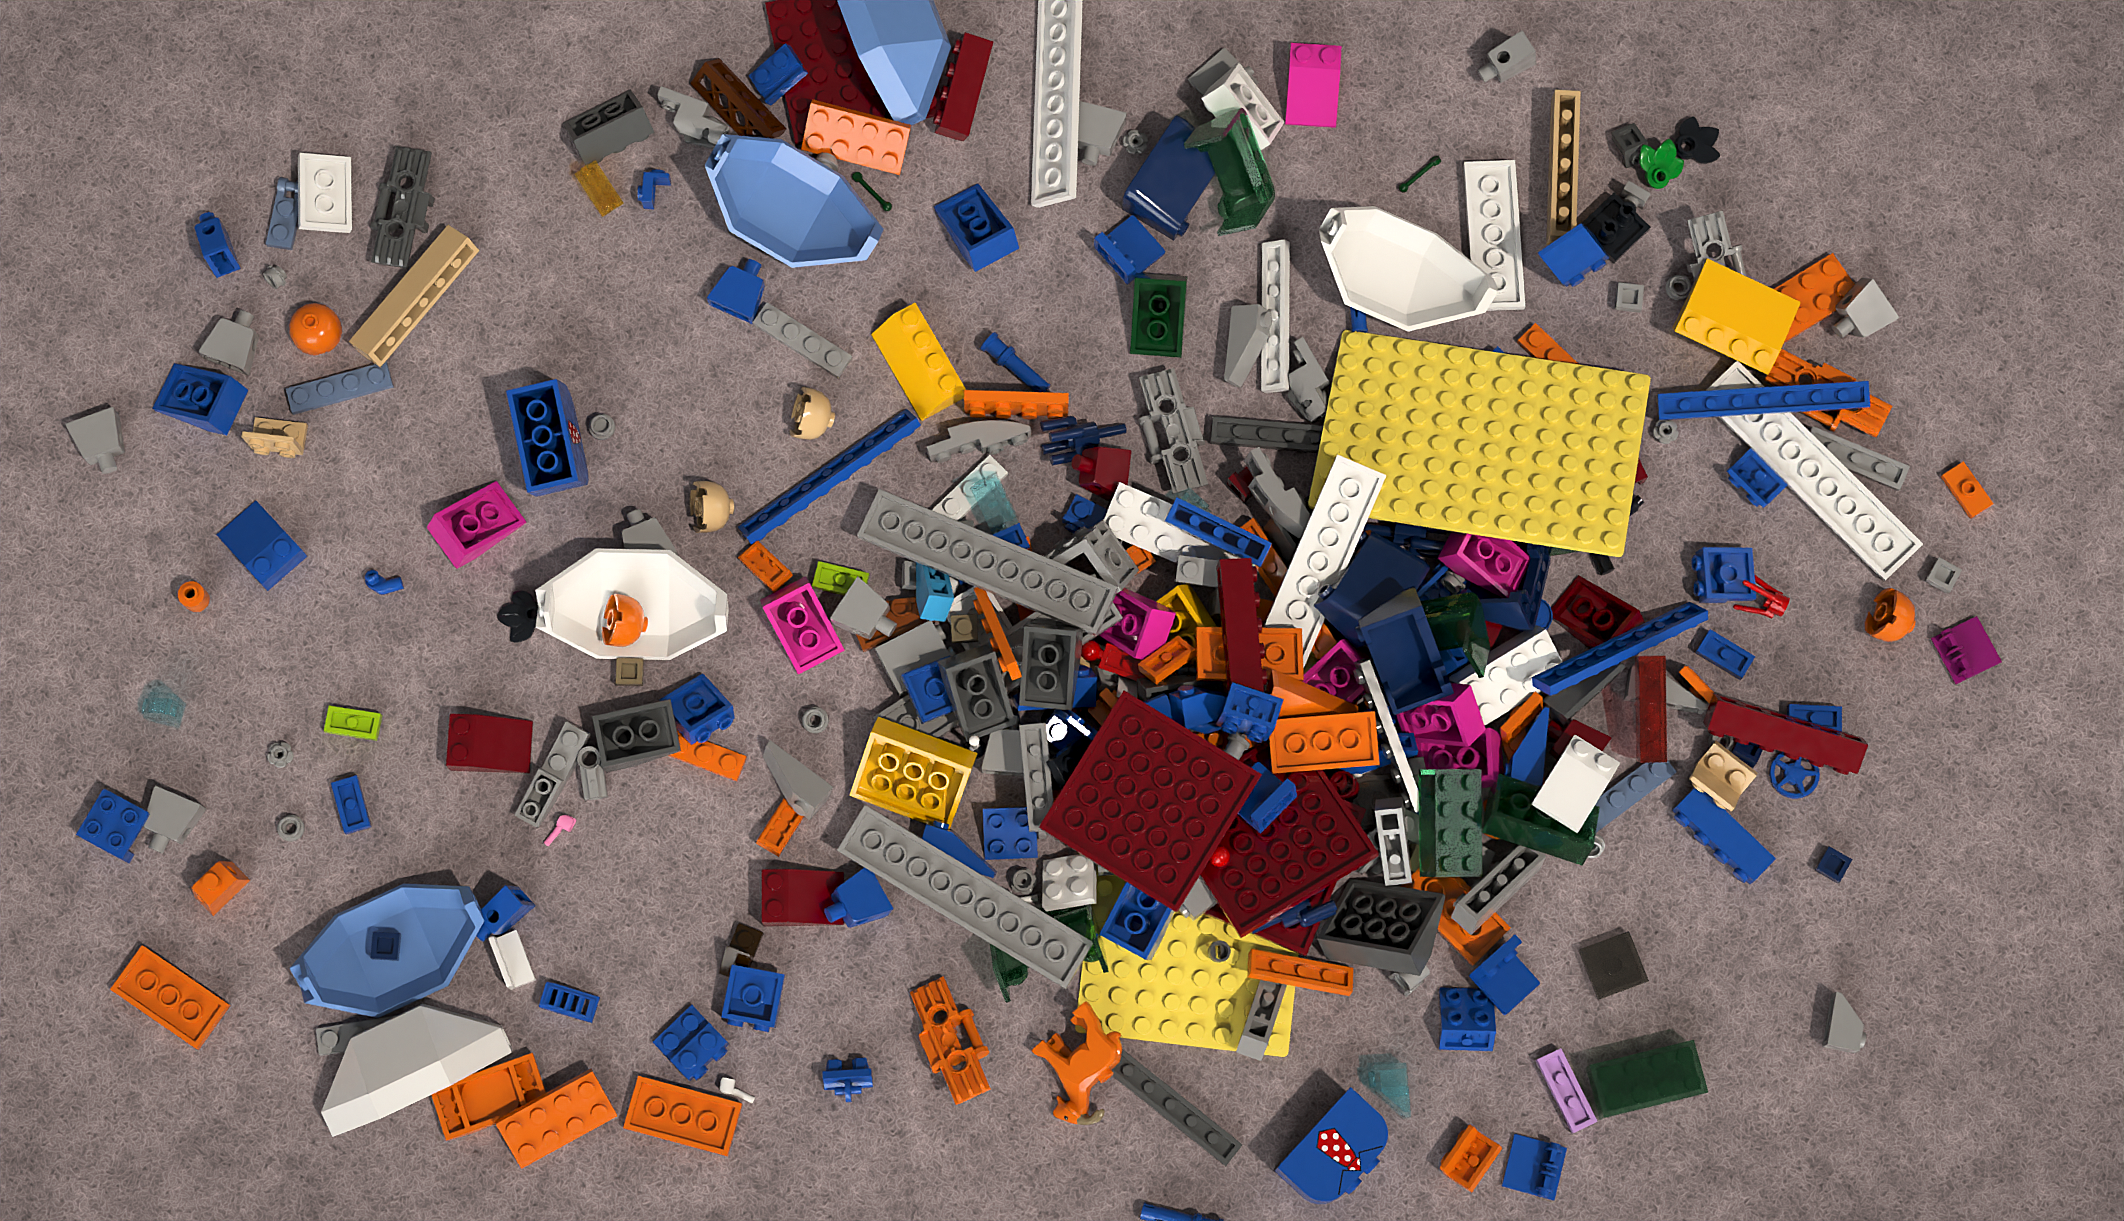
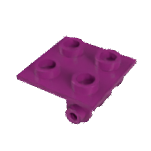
(1966, 650)

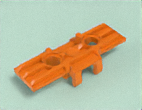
(1787, 372)
(943, 1045)

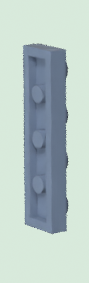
(339, 388)
(1631, 790)

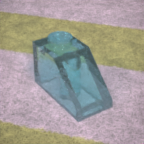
(164, 709)
(1391, 1086)

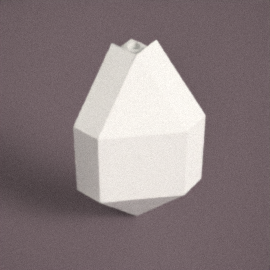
(1401, 269)
(676, 599)
(407, 1062)

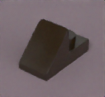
(741, 949)

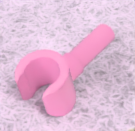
(564, 822)

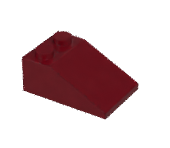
(1594, 613)
(489, 744)
(798, 896)

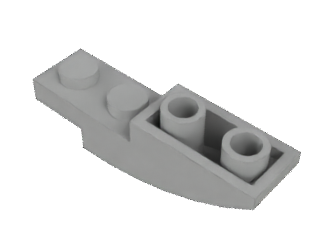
(989, 434)
(1268, 489)
(553, 775)

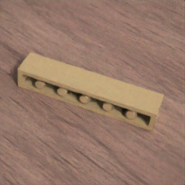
(1563, 164)
(414, 296)

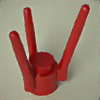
(1774, 600)

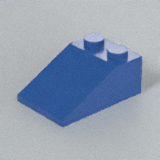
(977, 227)
(1574, 255)
(201, 398)
(262, 545)
(1137, 922)

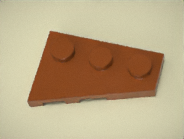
(904, 613)

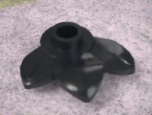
(1700, 142)
(518, 616)

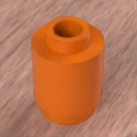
(198, 601)

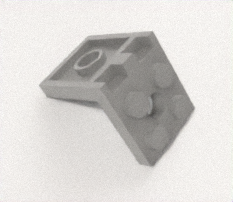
(1102, 551)

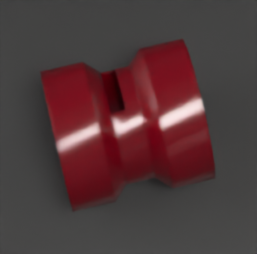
(1342, 781)

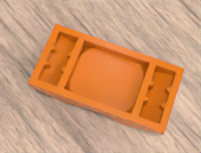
(487, 1096)

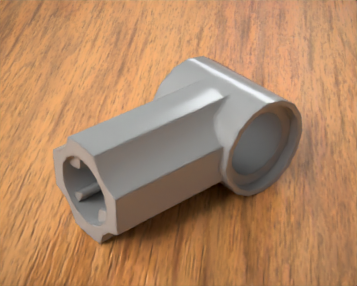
(592, 776)

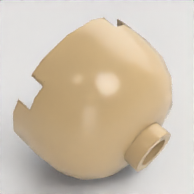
(811, 414)
(710, 505)

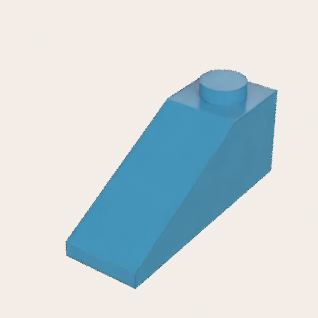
(933, 593)

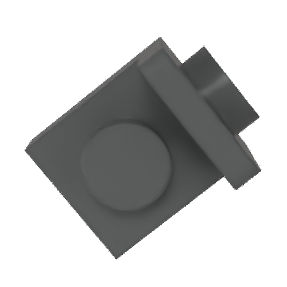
(1629, 142)

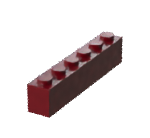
(1240, 623)
(1785, 733)

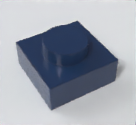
(1747, 753)
(1833, 864)
(385, 946)

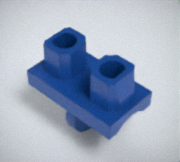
(847, 1081)

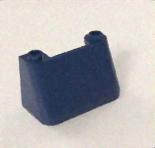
(1169, 182)
(1371, 579)
(1522, 606)
(1404, 652)

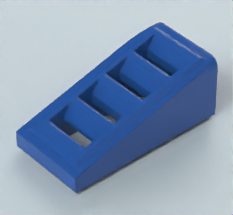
(546, 997)

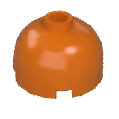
(315, 329)
(1892, 617)
(624, 621)

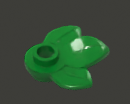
(1662, 161)

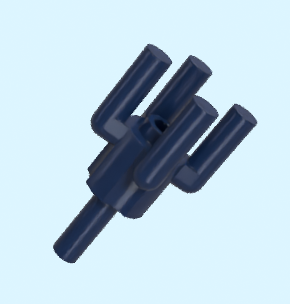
(1075, 437)
(1411, 537)
(1303, 914)

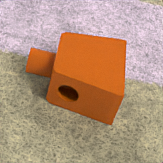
(219, 885)

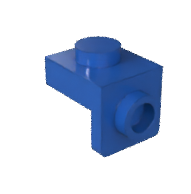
(646, 192)

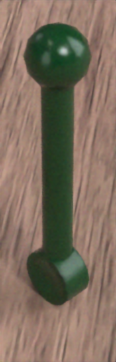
(857, 177)
(1403, 187)

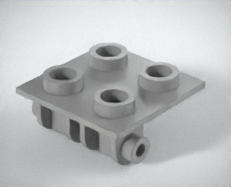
(1214, 70)

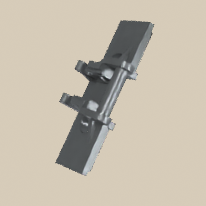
(408, 208)

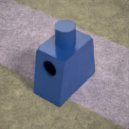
(213, 240)
(739, 291)
(859, 900)
(511, 906)

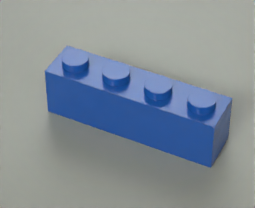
(1217, 531)
(1723, 835)

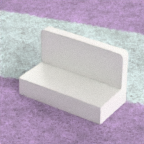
(512, 959)

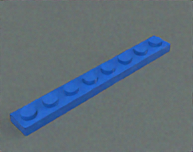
(1763, 400)
(829, 476)
(1619, 648)

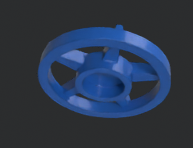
(1793, 775)

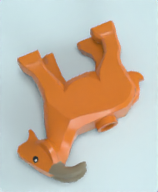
(1083, 1066)

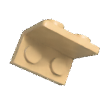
(277, 436)
(1722, 776)

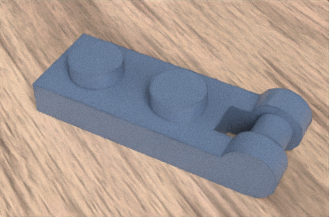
(284, 216)

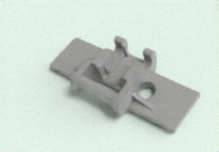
(1708, 230)
(1180, 428)

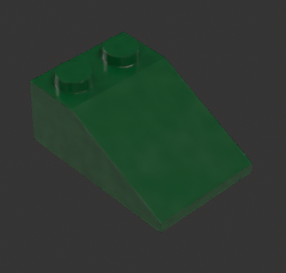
(1158, 315)

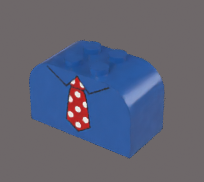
(548, 437)
(1336, 1151)

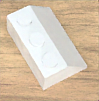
(1238, 91)

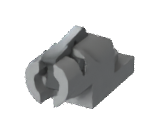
(692, 118)
(1307, 384)

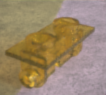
(599, 188)

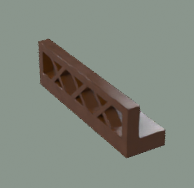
(739, 96)

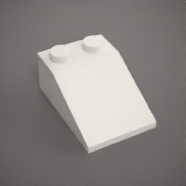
(1575, 783)

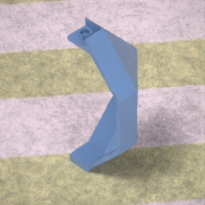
(900, 50)
(789, 203)
(435, 933)

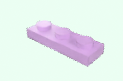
(1566, 1091)

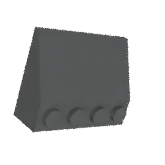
(1383, 927)

